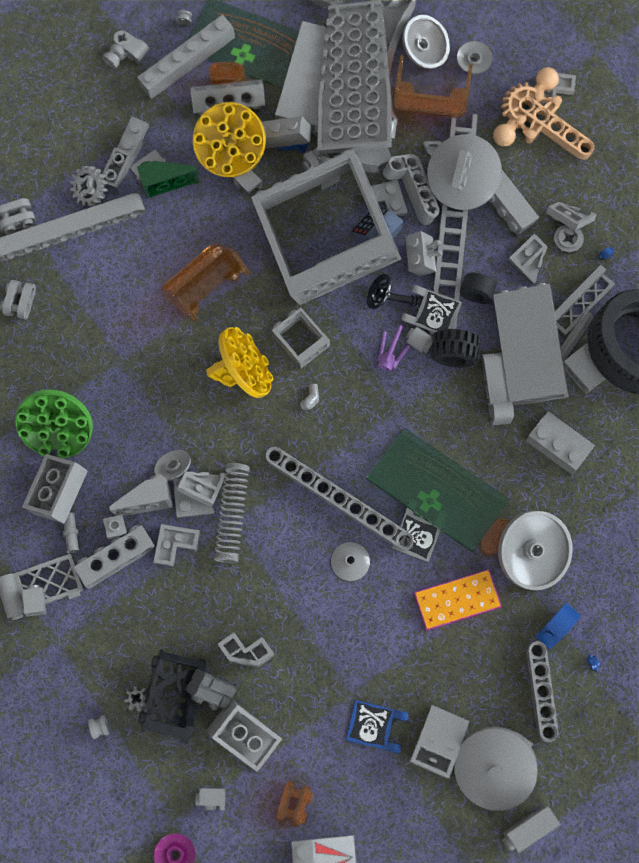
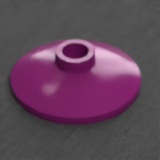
(172, 843)

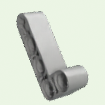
(416, 184)
(496, 389)

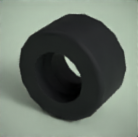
(478, 288)

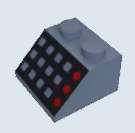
(367, 230)

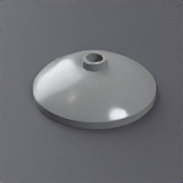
(431, 37)

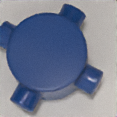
(606, 253)
(593, 662)

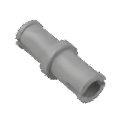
(70, 534)

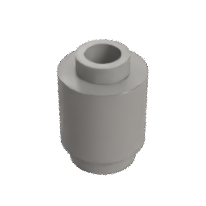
(419, 340)

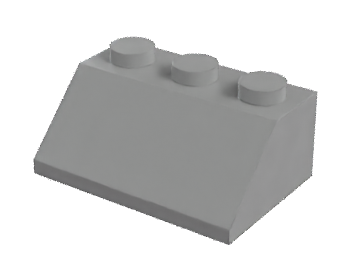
(560, 443)

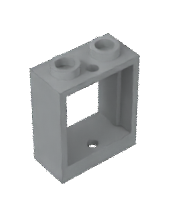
(310, 353)

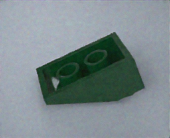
(165, 177)

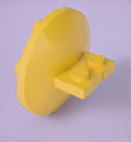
(229, 139)
(241, 364)

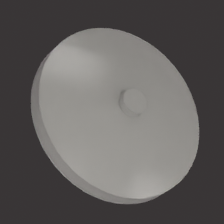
(535, 550)
(496, 768)

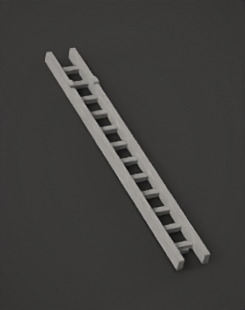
(462, 232)

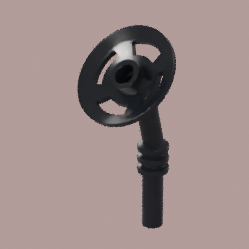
(384, 294)

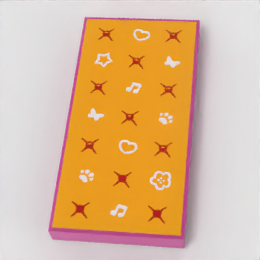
(457, 600)

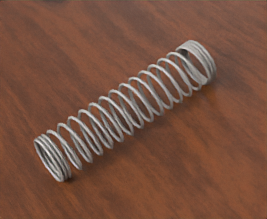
(230, 468)

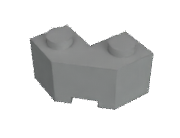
(253, 656)

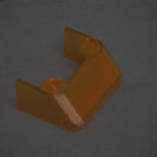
(452, 106)
(203, 276)

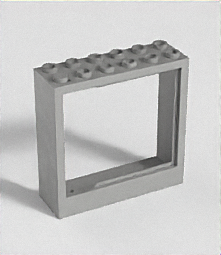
(346, 265)

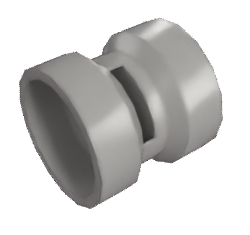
(114, 56)

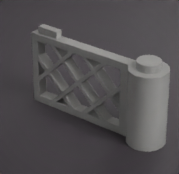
(12, 588)

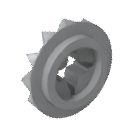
(577, 240)

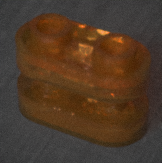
(226, 73)
(490, 542)
(304, 796)

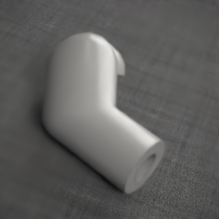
(311, 400)

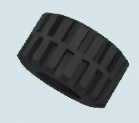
(455, 348)

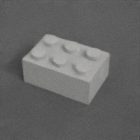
(55, 488)

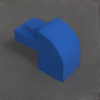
(558, 626)

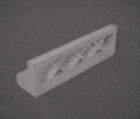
(579, 294)

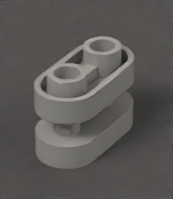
(16, 215)
(13, 291)

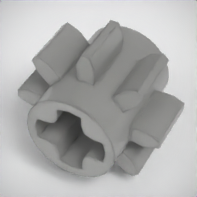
(130, 699)

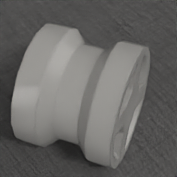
(98, 727)

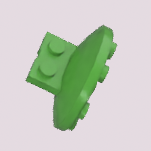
(53, 422)

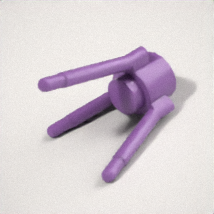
(388, 360)

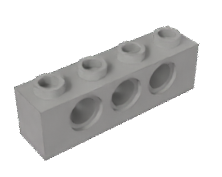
(235, 89)
(85, 565)

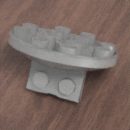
(464, 172)

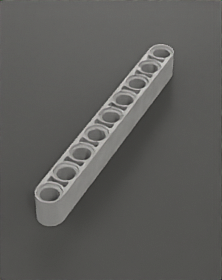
(70, 226)
(334, 490)

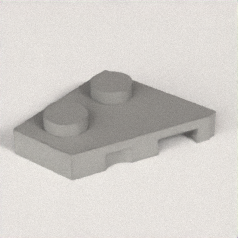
(570, 215)
(529, 258)
(201, 486)

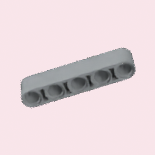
(548, 700)

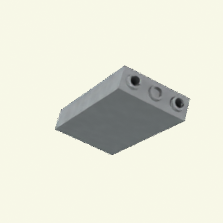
(303, 77)
(530, 345)

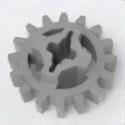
(88, 185)

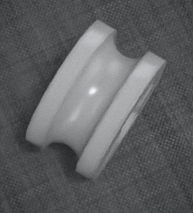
(184, 18)

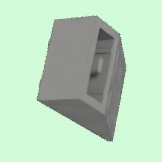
(439, 742)

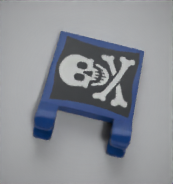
(372, 725)

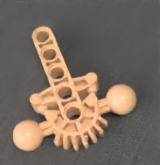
(546, 80)

